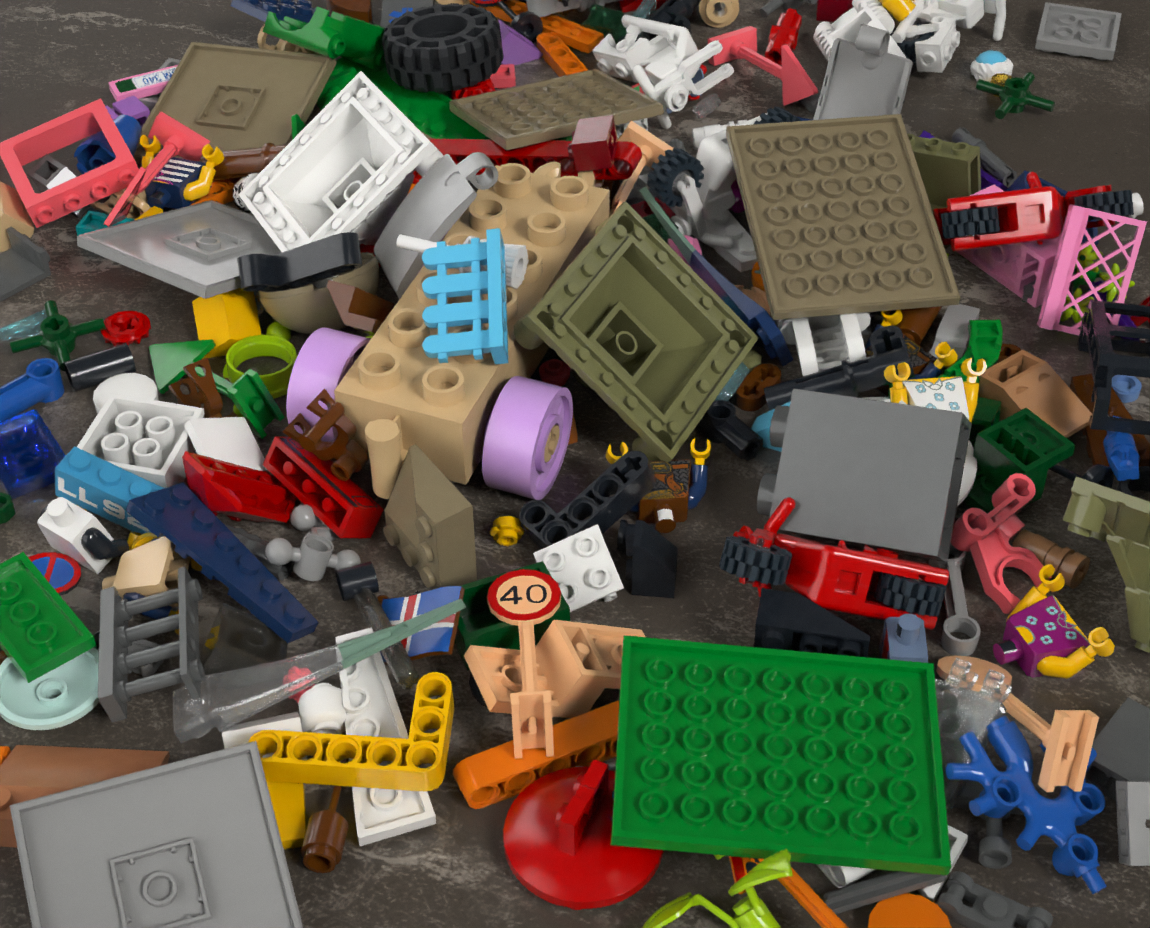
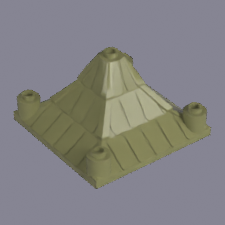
(640, 332)
(1125, 525)

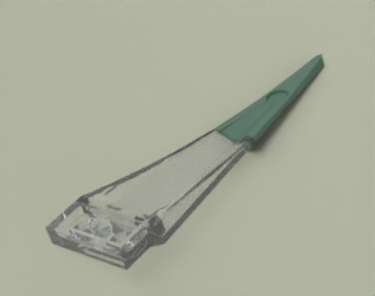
(247, 691)

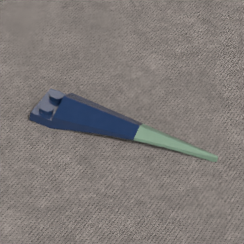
(744, 307)

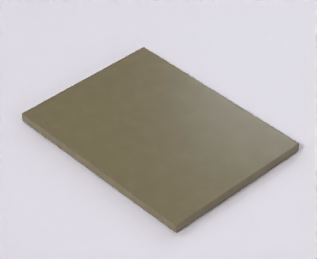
(840, 217)

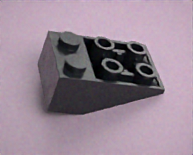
(799, 624)

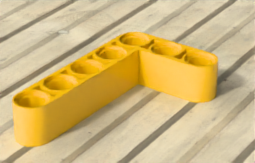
(369, 751)

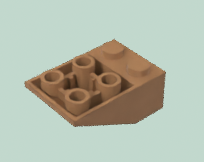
(1033, 384)

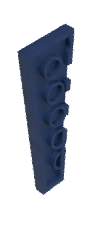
(223, 557)

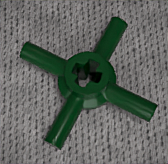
(1015, 95)
(57, 334)

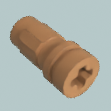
(1064, 560)

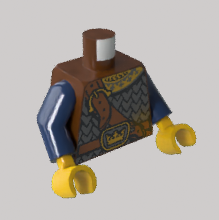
(922, 362)
(676, 489)

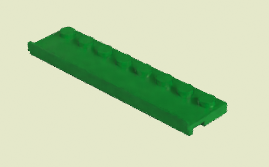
(425, 110)

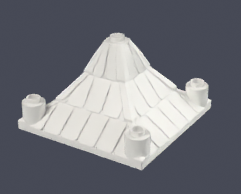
(341, 171)

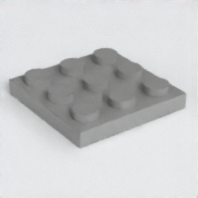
(1078, 31)

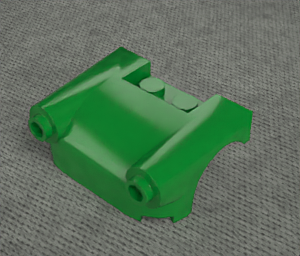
(332, 36)

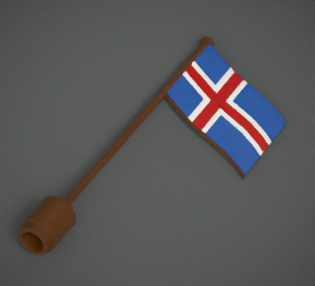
(327, 828)

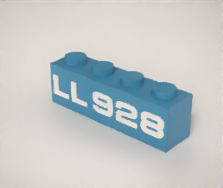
(101, 487)

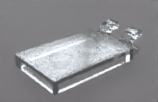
(966, 711)

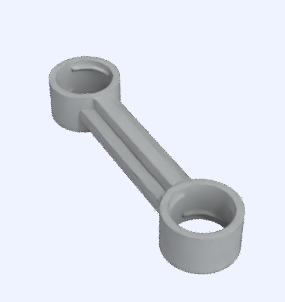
(956, 608)

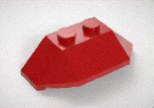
(238, 490)

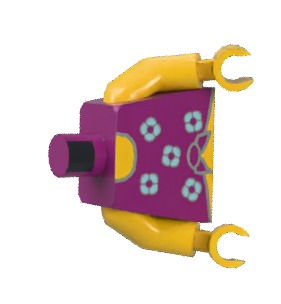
(1046, 637)

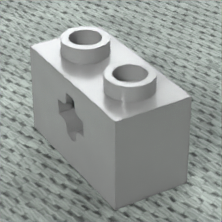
(1132, 812)

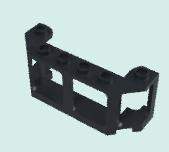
(1096, 340)

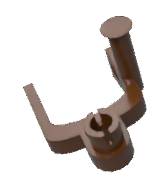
(207, 392)
(344, 449)

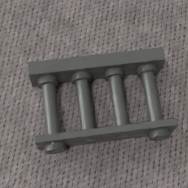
(117, 637)

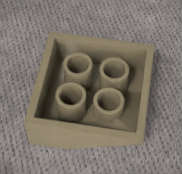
(431, 523)

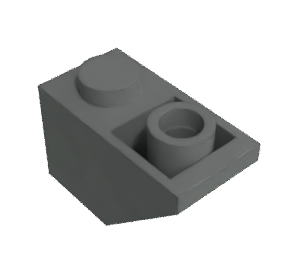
(51, 173)

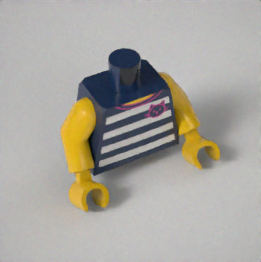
(180, 179)

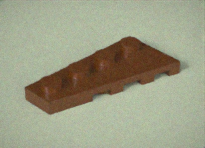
(1083, 388)

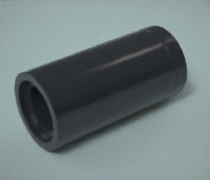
(99, 366)

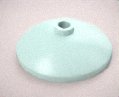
(53, 698)

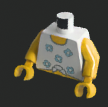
(937, 393)

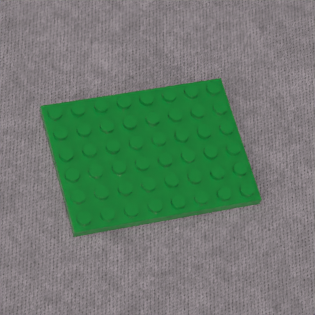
(779, 754)

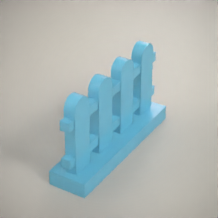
(467, 313)

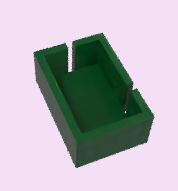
(482, 628)

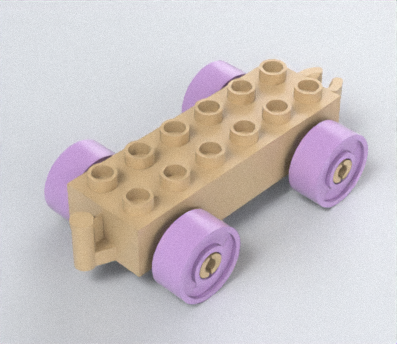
(466, 405)

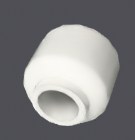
(322, 710)

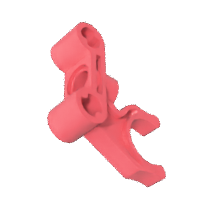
(989, 536)

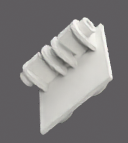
(582, 568)

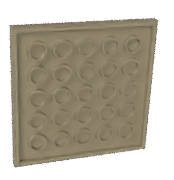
(552, 108)

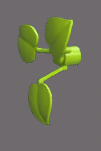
(749, 911)

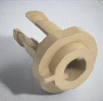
(721, 18)

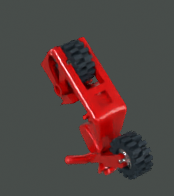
(1022, 214)
(832, 576)

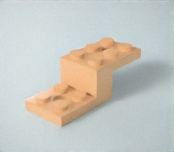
(570, 661)

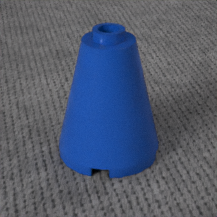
(96, 150)

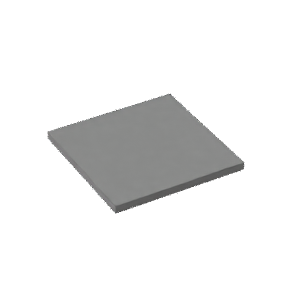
(185, 246)
(159, 849)

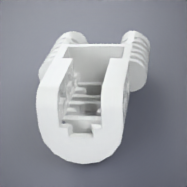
(848, 26)
(826, 339)

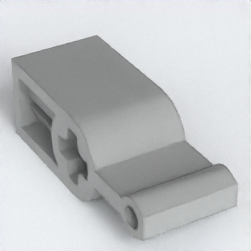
(954, 328)

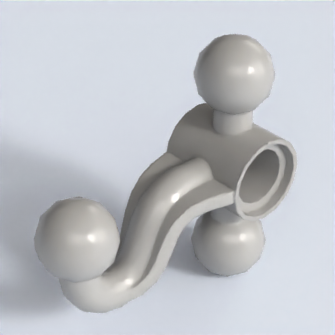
(315, 550)

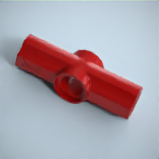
(783, 33)

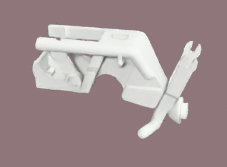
(664, 61)

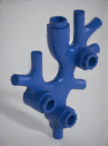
(1014, 787)

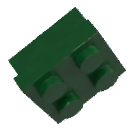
(1013, 446)

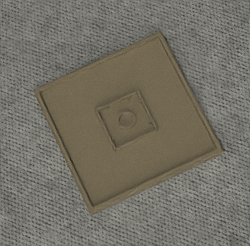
(240, 94)

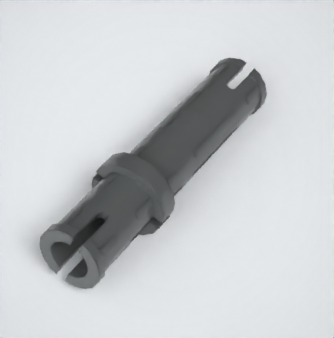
(988, 159)

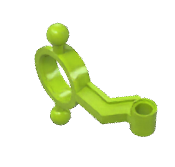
(272, 344)

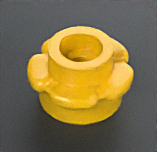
(507, 530)

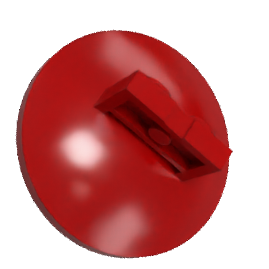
(562, 841)

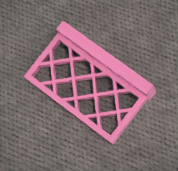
(1065, 262)

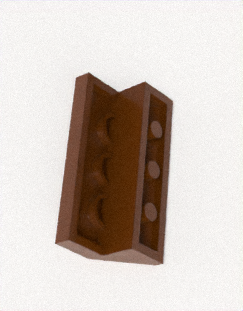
(358, 307)

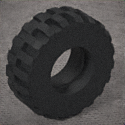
(442, 47)

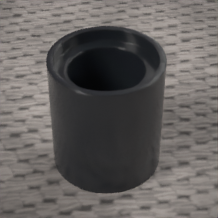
(355, 578)

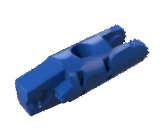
(1122, 455)

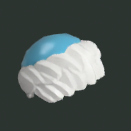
(989, 64)

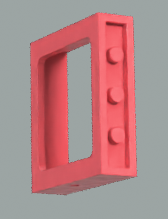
(80, 190)

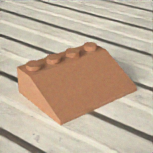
(46, 770)

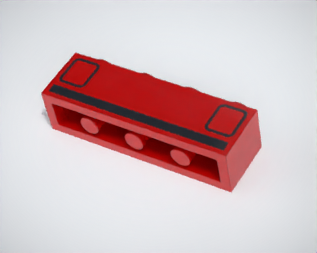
(335, 502)

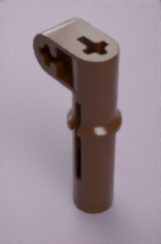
(245, 161)

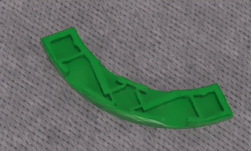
(984, 343)

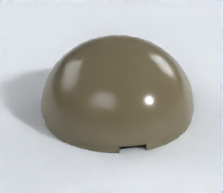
(311, 307)

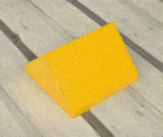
(226, 319)

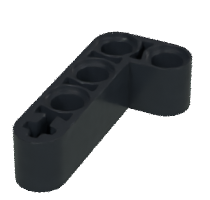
(300, 265)
(627, 478)

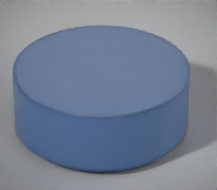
(1126, 387)

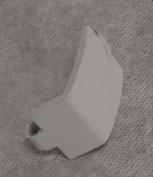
(863, 78)
(430, 213)

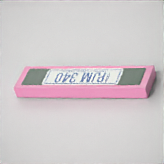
(142, 84)

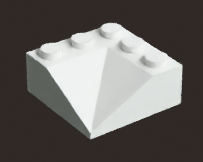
(142, 437)

